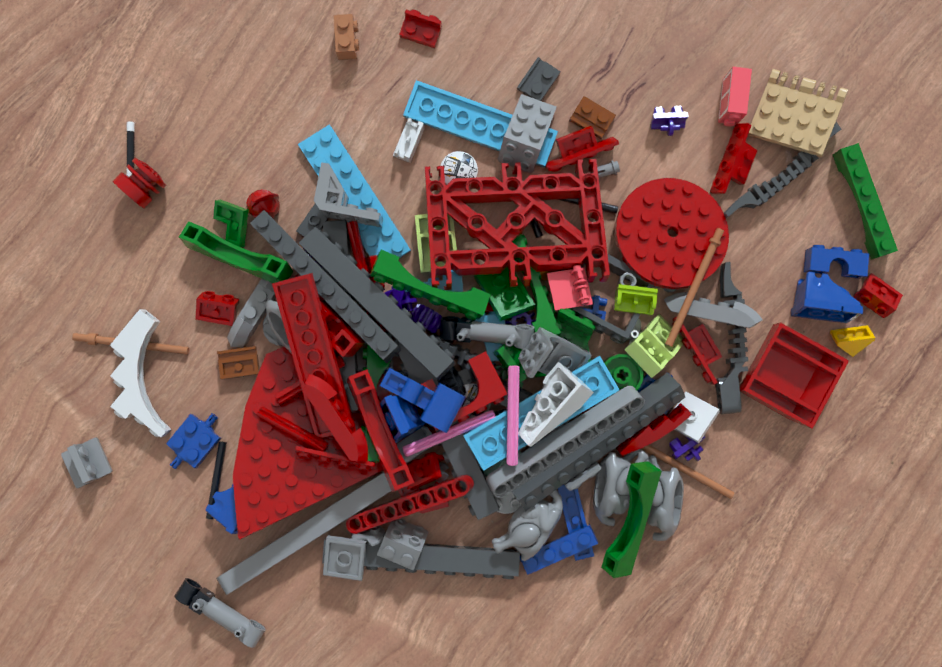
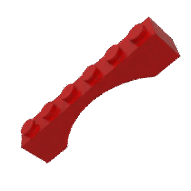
(378, 431)

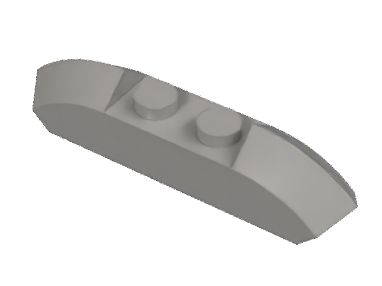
(251, 314)
(739, 315)

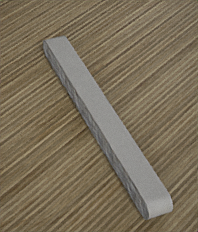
(304, 534)

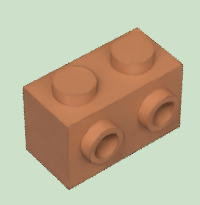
(345, 36)

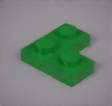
(236, 221)

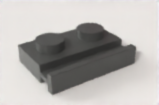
(538, 79)

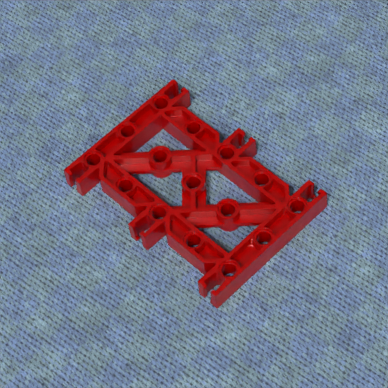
(529, 198)

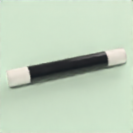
(130, 145)

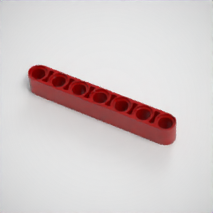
(417, 500)

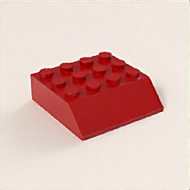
(793, 375)

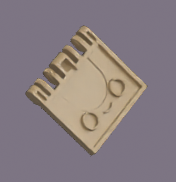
(796, 116)

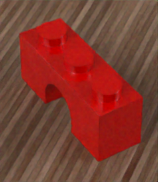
(343, 337)

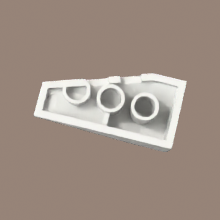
(557, 401)

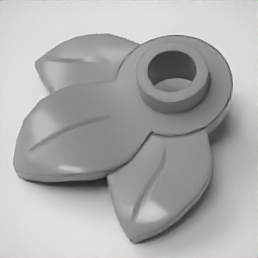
(373, 536)

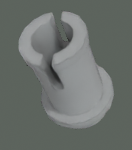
(610, 168)

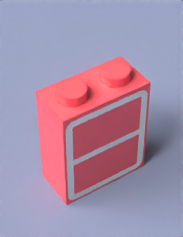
(734, 96)

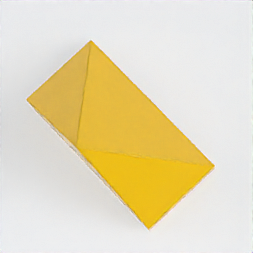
(853, 339)

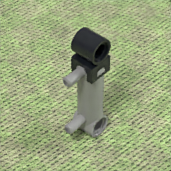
(467, 330)
(203, 602)

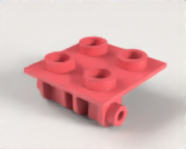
(569, 288)

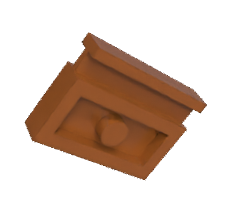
(592, 114)
(238, 362)

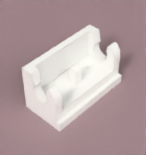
(409, 140)

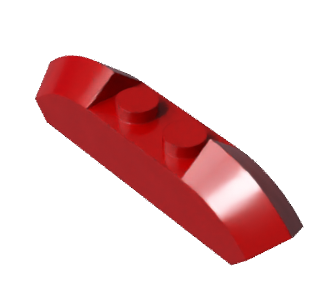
(340, 425)

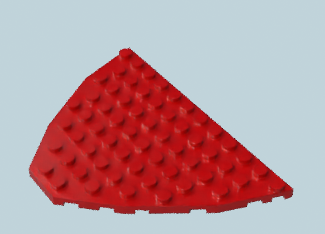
(267, 471)

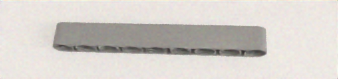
(565, 441)

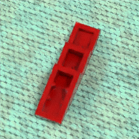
(655, 430)

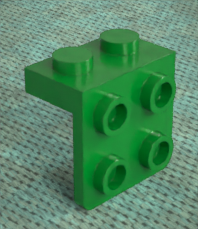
(574, 328)

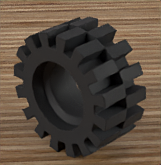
(453, 381)

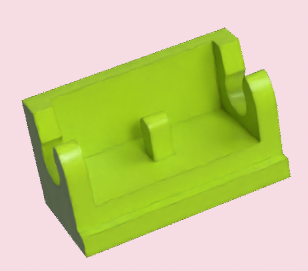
(635, 299)

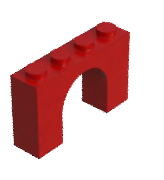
(489, 387)

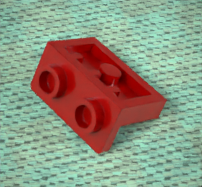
(421, 28)
(878, 296)
(216, 308)
(425, 470)

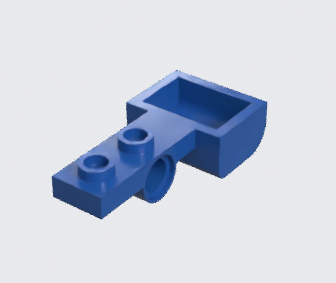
(438, 405)

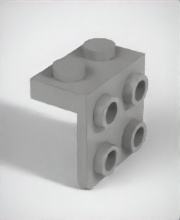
(403, 543)

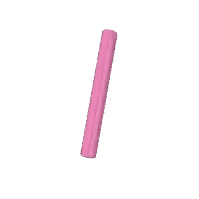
(513, 415)
(454, 431)

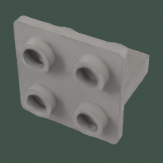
(86, 462)

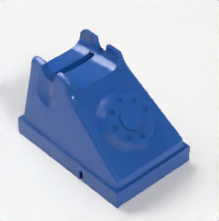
(824, 300)
(401, 417)
(224, 510)

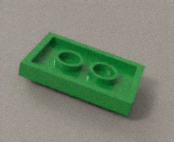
(505, 300)

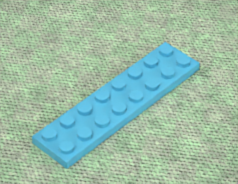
(465, 118)
(327, 148)
(490, 439)

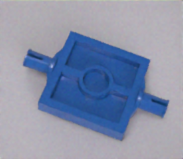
(193, 440)

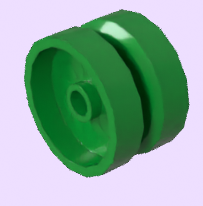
(631, 372)

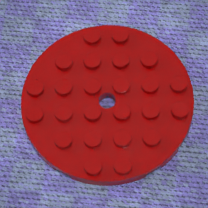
(644, 238)

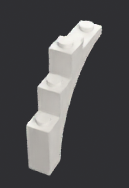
(129, 374)

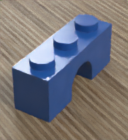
(853, 262)

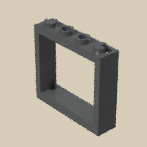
(602, 326)

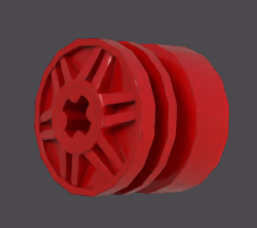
(139, 183)

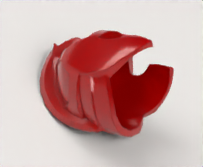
(263, 200)

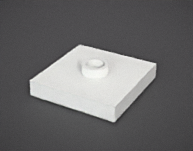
(702, 418)

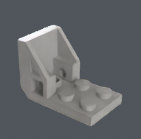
(330, 190)

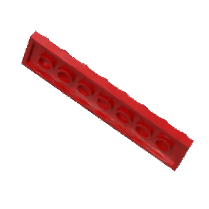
(309, 341)

